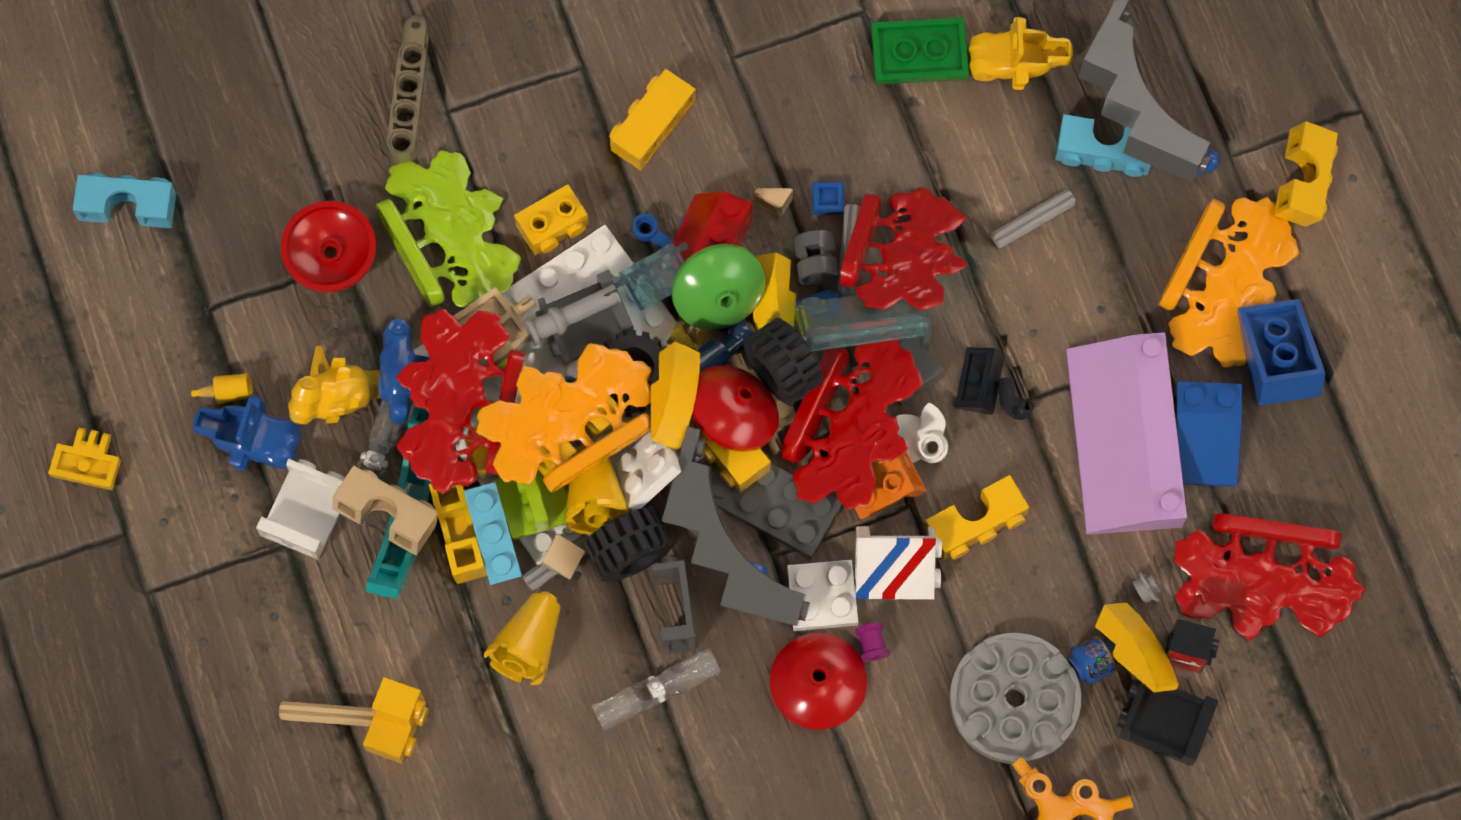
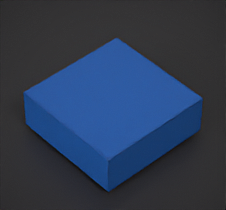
(828, 198)

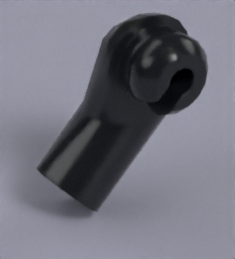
(1010, 403)

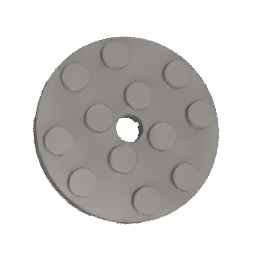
(1023, 665)

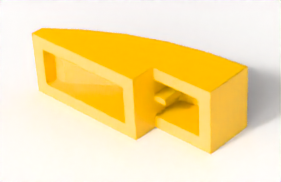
(777, 298)
(674, 394)
(1137, 647)

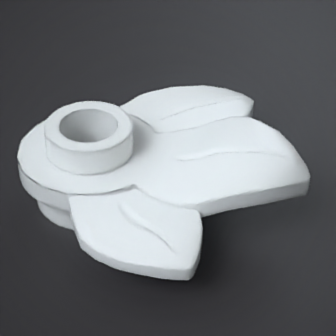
(921, 431)

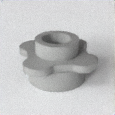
(1147, 588)

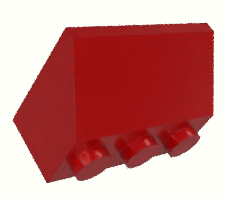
(714, 220)

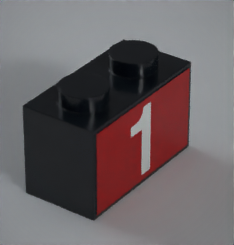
(1191, 646)

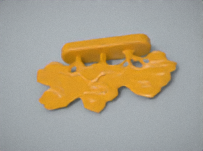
(1229, 285)
(559, 411)

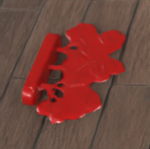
(910, 258)
(450, 391)
(859, 431)
(1257, 585)

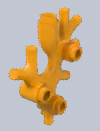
(1069, 806)

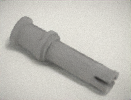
(558, 319)

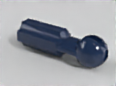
(718, 352)

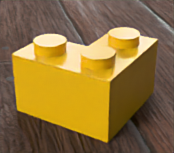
(396, 717)

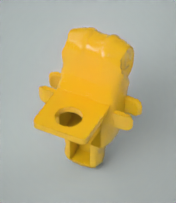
(1017, 54)
(331, 390)

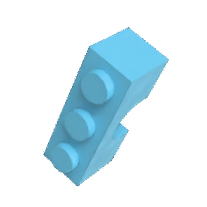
(1079, 146)
(99, 194)
(492, 533)

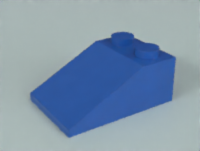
(1280, 352)
(1208, 432)

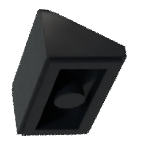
(980, 380)

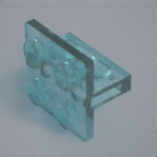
(652, 276)

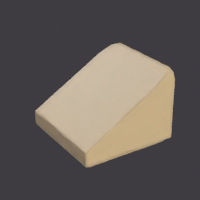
(773, 199)
(562, 557)

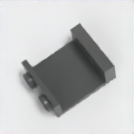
(593, 329)
(676, 638)

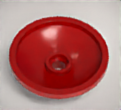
(325, 228)
(735, 409)
(816, 703)

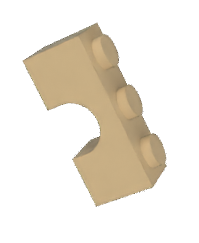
(364, 493)

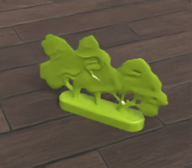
(454, 221)

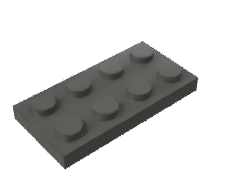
(776, 511)

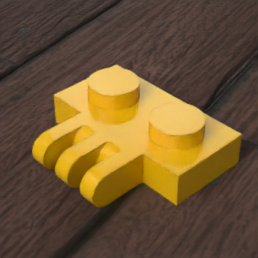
(86, 461)

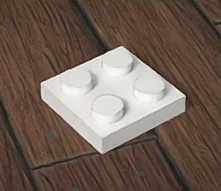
(646, 471)
(829, 591)

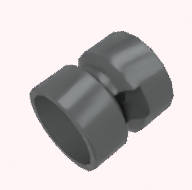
(816, 258)

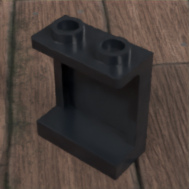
(1167, 721)

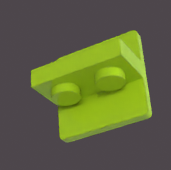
(531, 506)

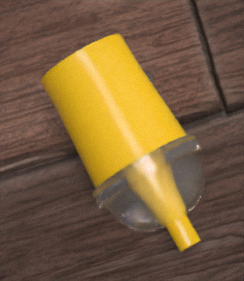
(224, 389)

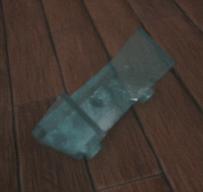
(850, 323)

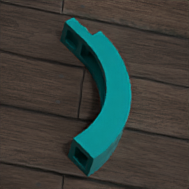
(393, 562)

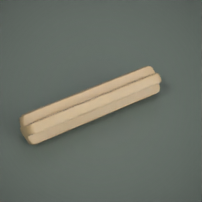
(326, 713)

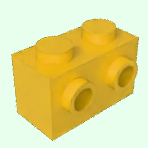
(552, 220)

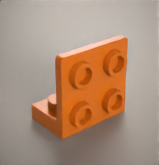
(894, 482)

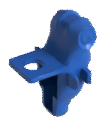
(394, 357)
(249, 434)

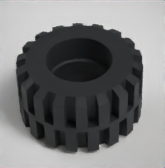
(640, 349)
(783, 361)
(628, 544)

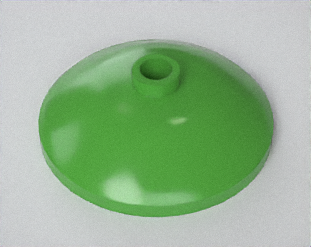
(710, 277)

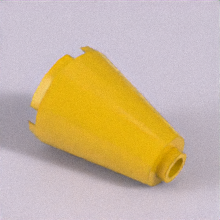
(594, 498)
(526, 640)

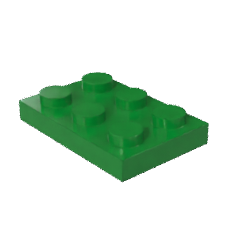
(919, 51)

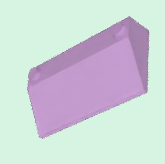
(1126, 435)

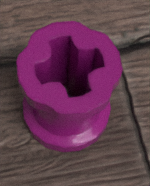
(872, 642)

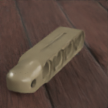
(414, 43)

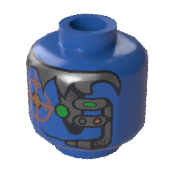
(1093, 659)

